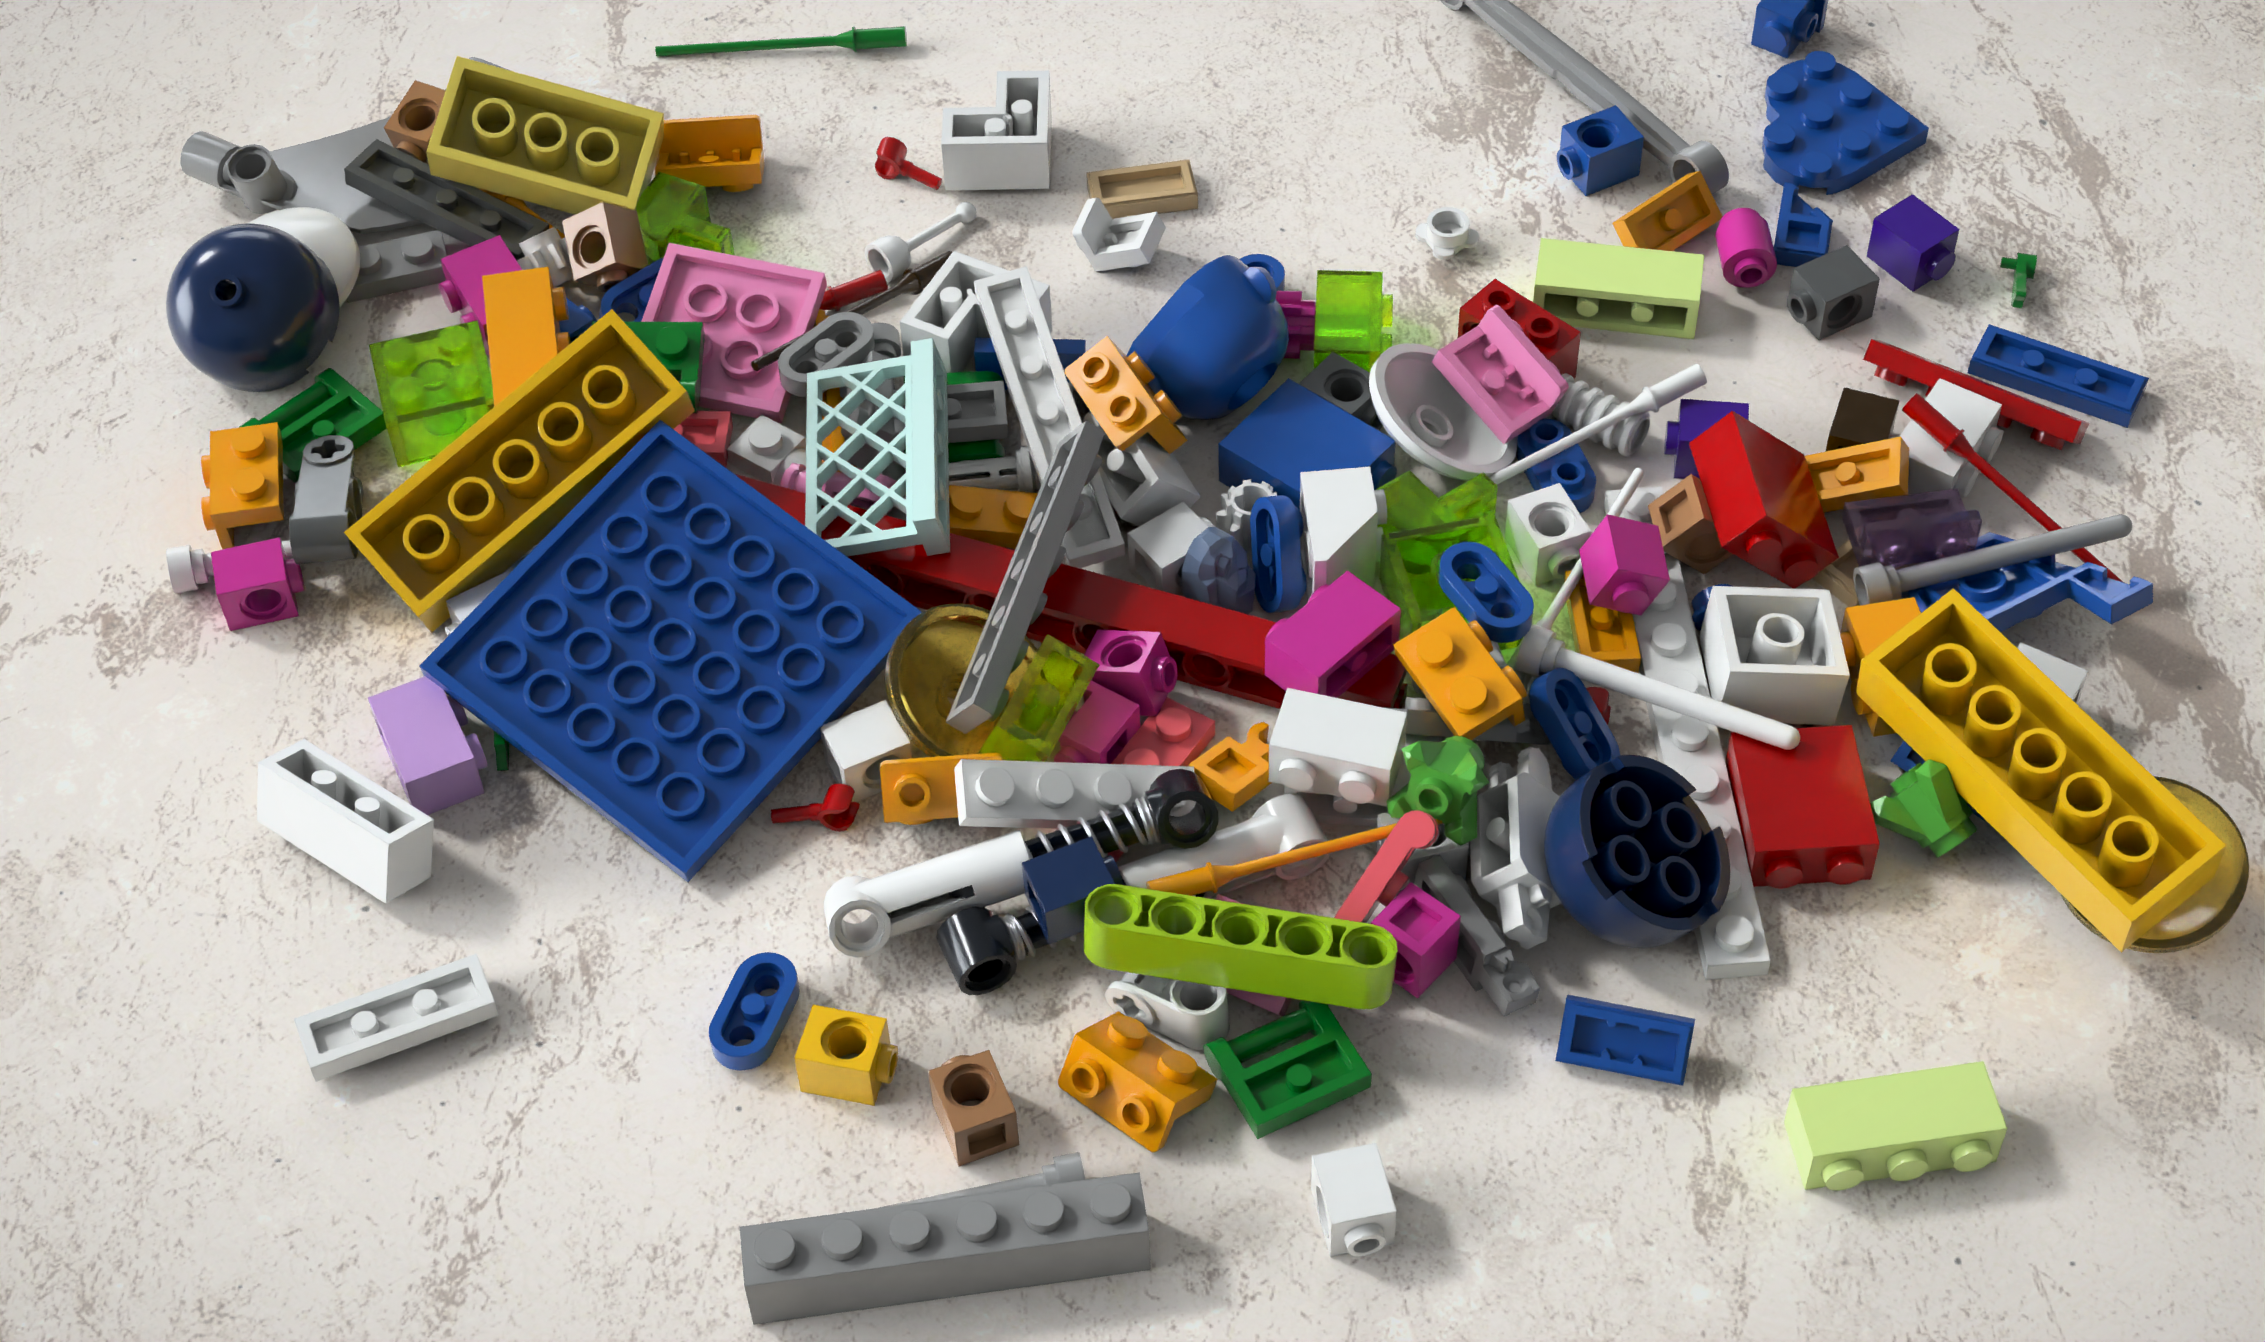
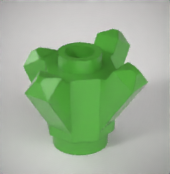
(1443, 785)
(1926, 808)

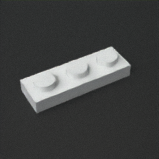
(396, 1017)

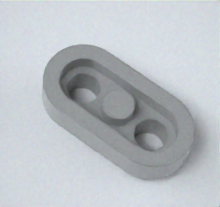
(833, 343)

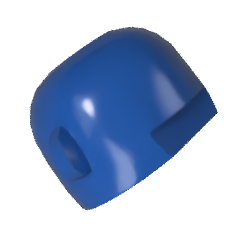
(1216, 339)

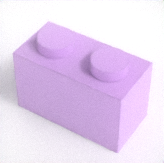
(428, 745)

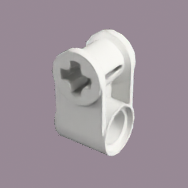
(1169, 1005)

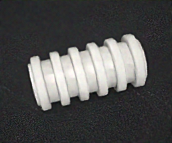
(1584, 406)

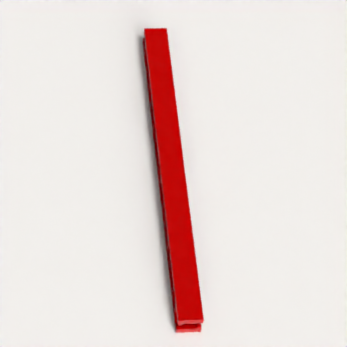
(1208, 642)

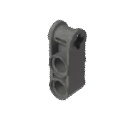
(325, 502)

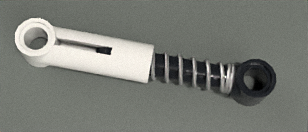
(993, 868)
(987, 947)

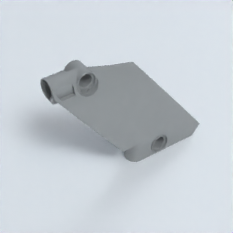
(297, 175)

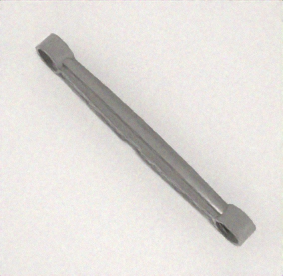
(1598, 90)

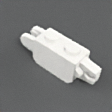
(1509, 847)

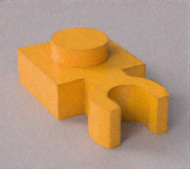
(1236, 770)

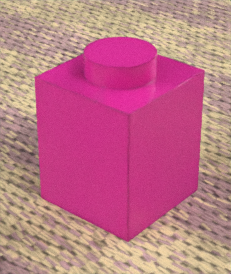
(1624, 565)

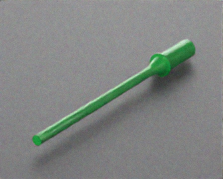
(852, 39)

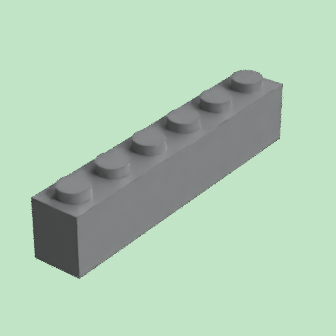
(945, 1248)

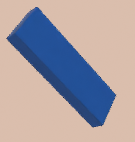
(2058, 375)

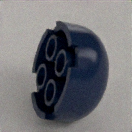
(252, 307)
(1635, 854)

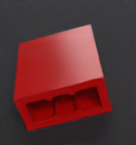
(1763, 500)
(1803, 808)

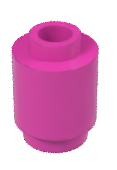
(1745, 248)

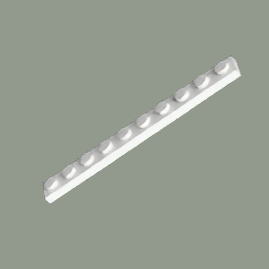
(1733, 938)

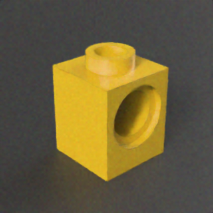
(839, 1032)

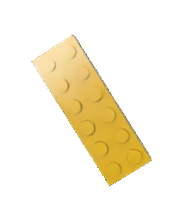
(518, 469)
(2039, 769)

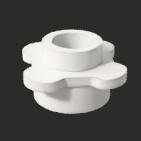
(1447, 232)

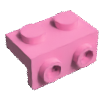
(1502, 375)

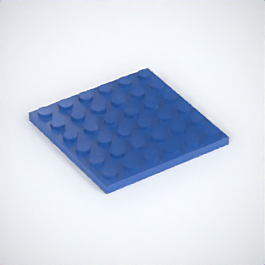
(672, 648)

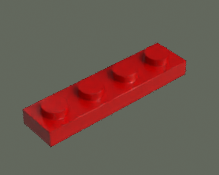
(2048, 424)

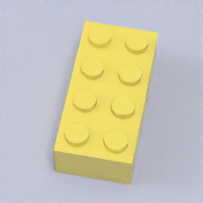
(542, 140)

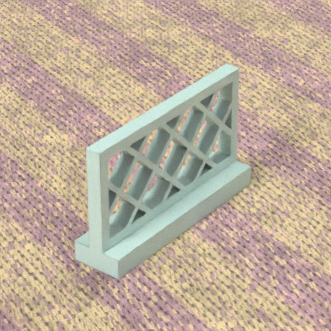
(925, 457)

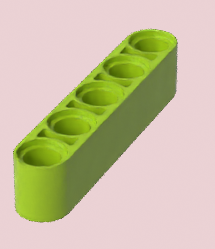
(1239, 946)

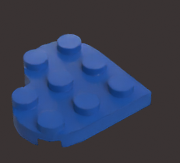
(1832, 126)

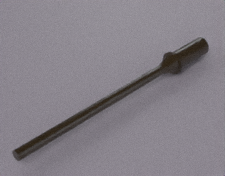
(912, 282)

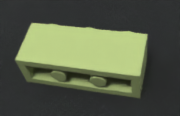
(1620, 287)
(1895, 1126)

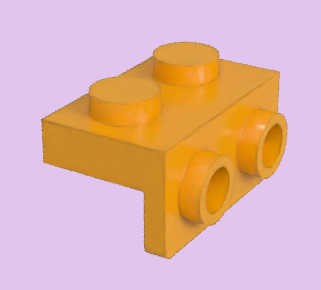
(714, 151)
(1122, 400)
(243, 479)
(1460, 676)
(922, 788)
(1133, 1079)

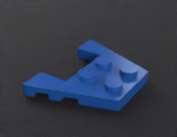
(2029, 588)

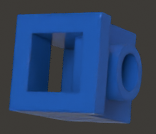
(1785, 23)

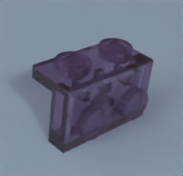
(1910, 528)

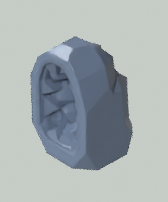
(1218, 572)

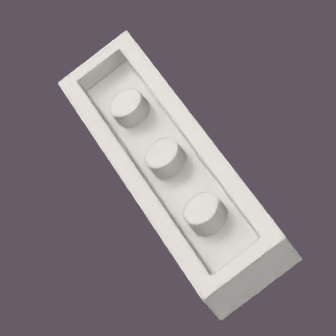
(1049, 792)

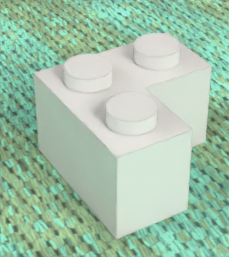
(1003, 143)
(952, 313)

